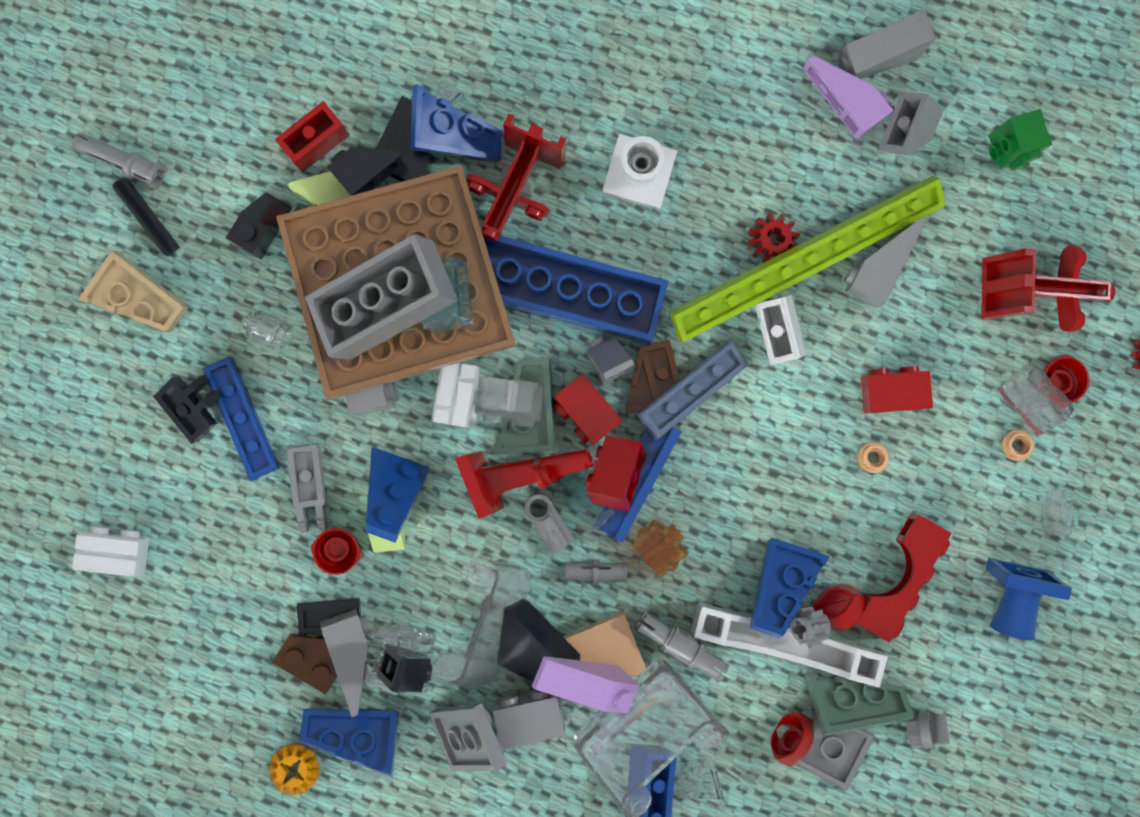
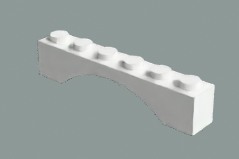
(834, 655)

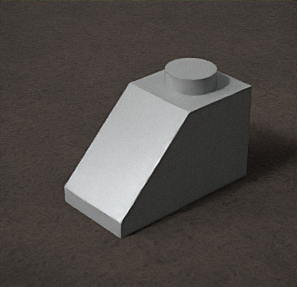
(911, 124)

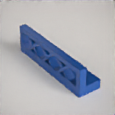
(657, 454)

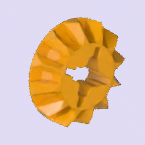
(308, 769)

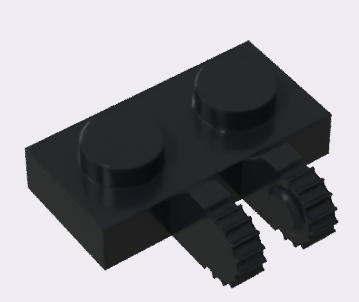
(186, 409)

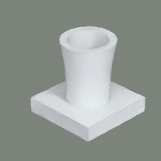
(635, 184)

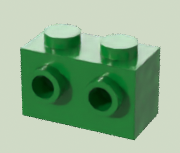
(1019, 140)

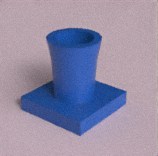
(1022, 596)

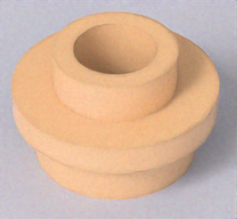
(1026, 441)
(882, 453)

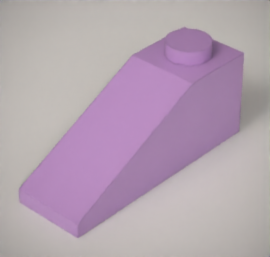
(852, 98)
(587, 683)

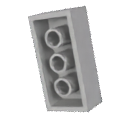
(381, 298)

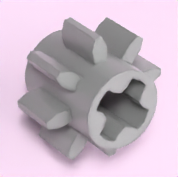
(810, 627)

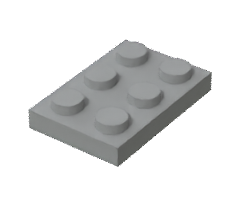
(468, 738)

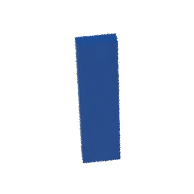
(241, 419)

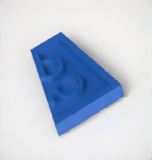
(449, 131)
(391, 492)
(783, 584)
(360, 739)

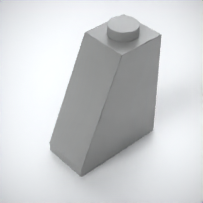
(888, 47)

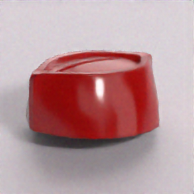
(1068, 376)
(336, 551)
(841, 605)
(795, 741)

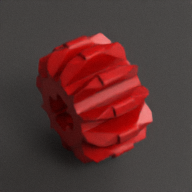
(766, 228)

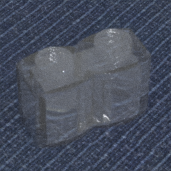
(509, 399)
(1035, 400)

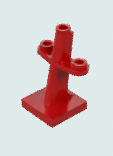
(530, 149)
(1011, 286)
(488, 483)

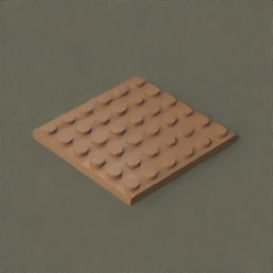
(347, 232)

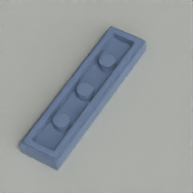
(692, 390)

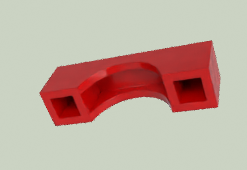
(922, 545)

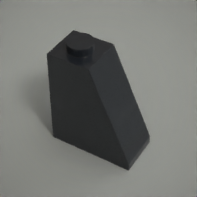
(397, 138)
(527, 639)

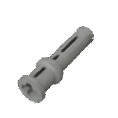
(132, 164)

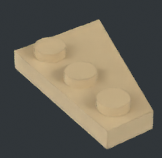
(130, 292)

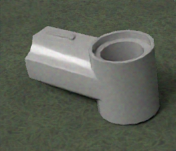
(549, 524)

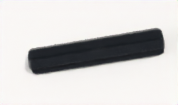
(145, 216)

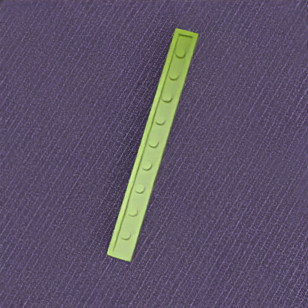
(807, 259)

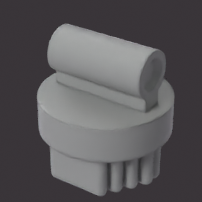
(928, 730)

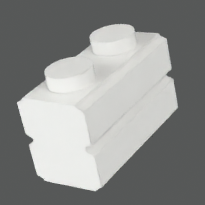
(781, 330)
(456, 395)
(111, 552)

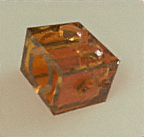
(660, 547)

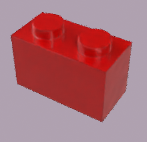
(312, 136)
(896, 391)
(587, 410)
(616, 473)

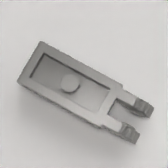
(307, 484)

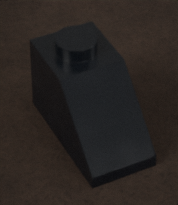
(364, 168)
(258, 225)
(404, 669)

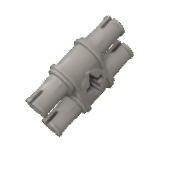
(681, 646)

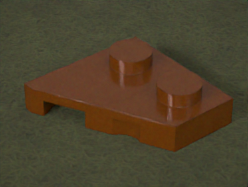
(652, 376)
(307, 660)

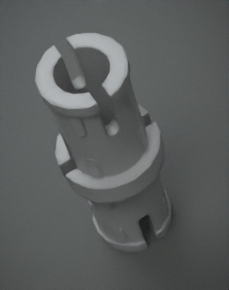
(596, 572)

